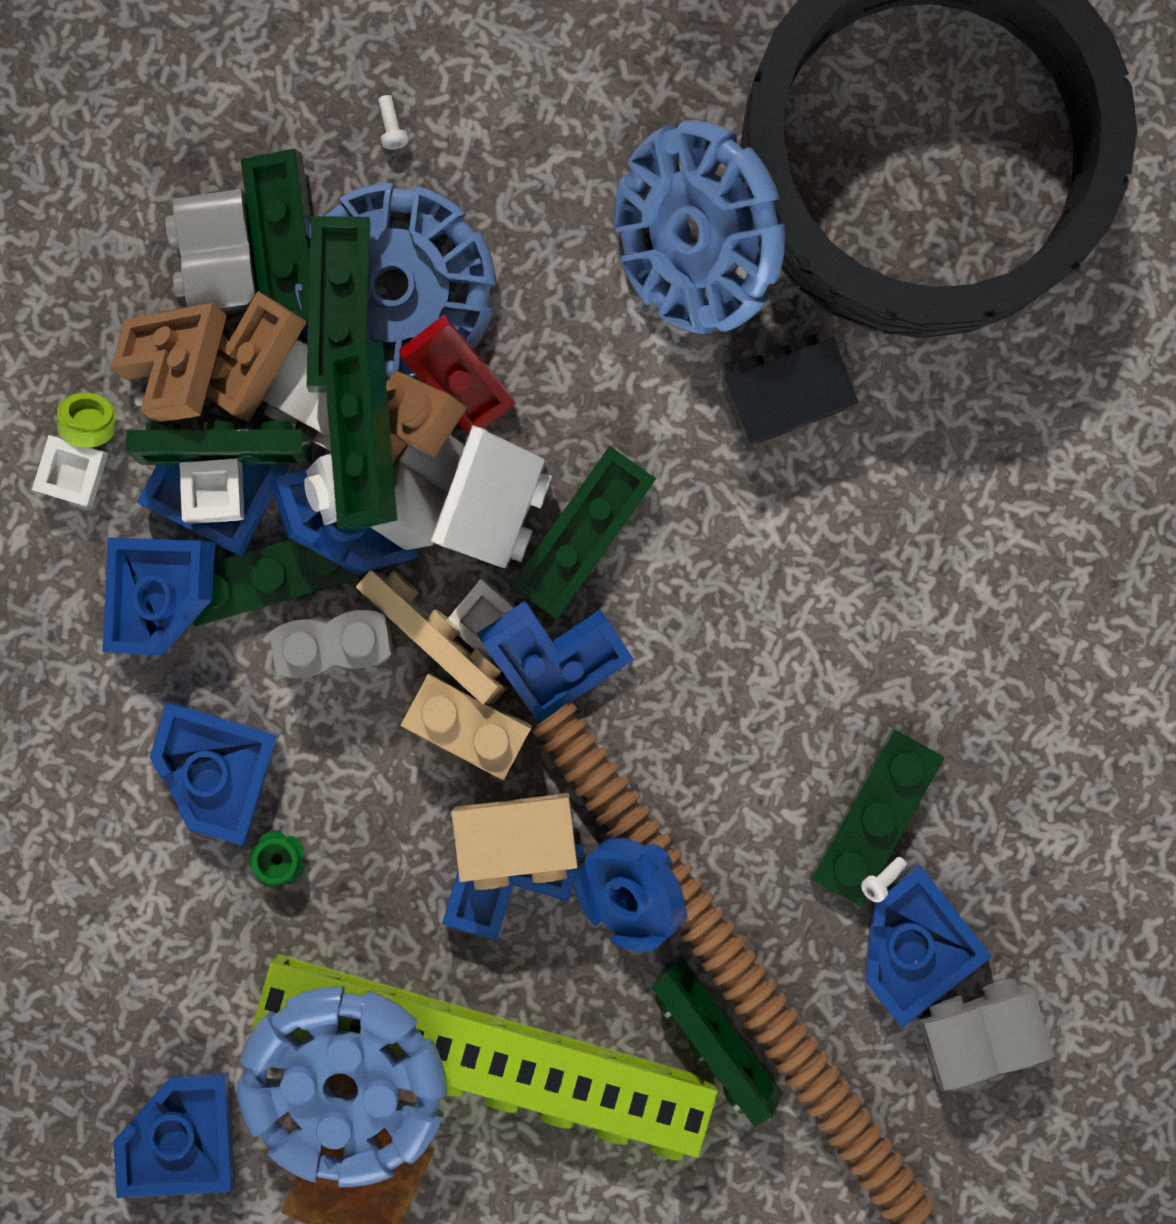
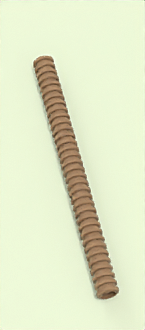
(744, 980)

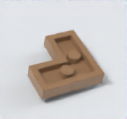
(176, 353)
(253, 356)
(419, 415)

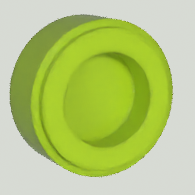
(86, 420)

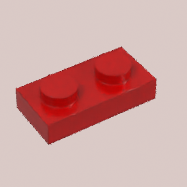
(451, 365)

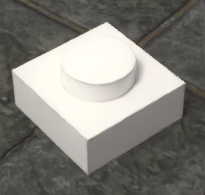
(70, 472)
(320, 488)
(212, 491)
(477, 611)

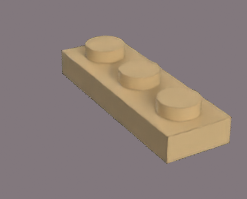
(434, 634)

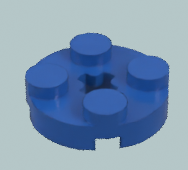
(648, 876)

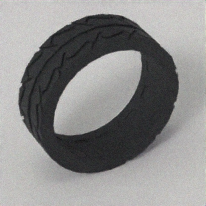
(1102, 117)

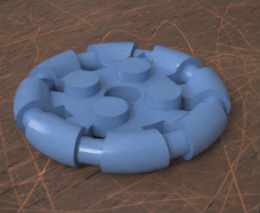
(722, 220)
(422, 263)
(333, 1119)

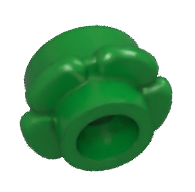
(275, 874)

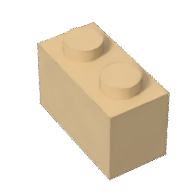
(465, 726)
(514, 840)

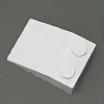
(491, 500)

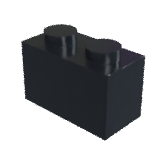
(789, 390)

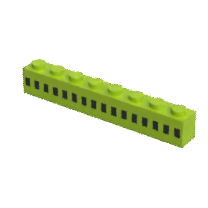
(530, 1066)

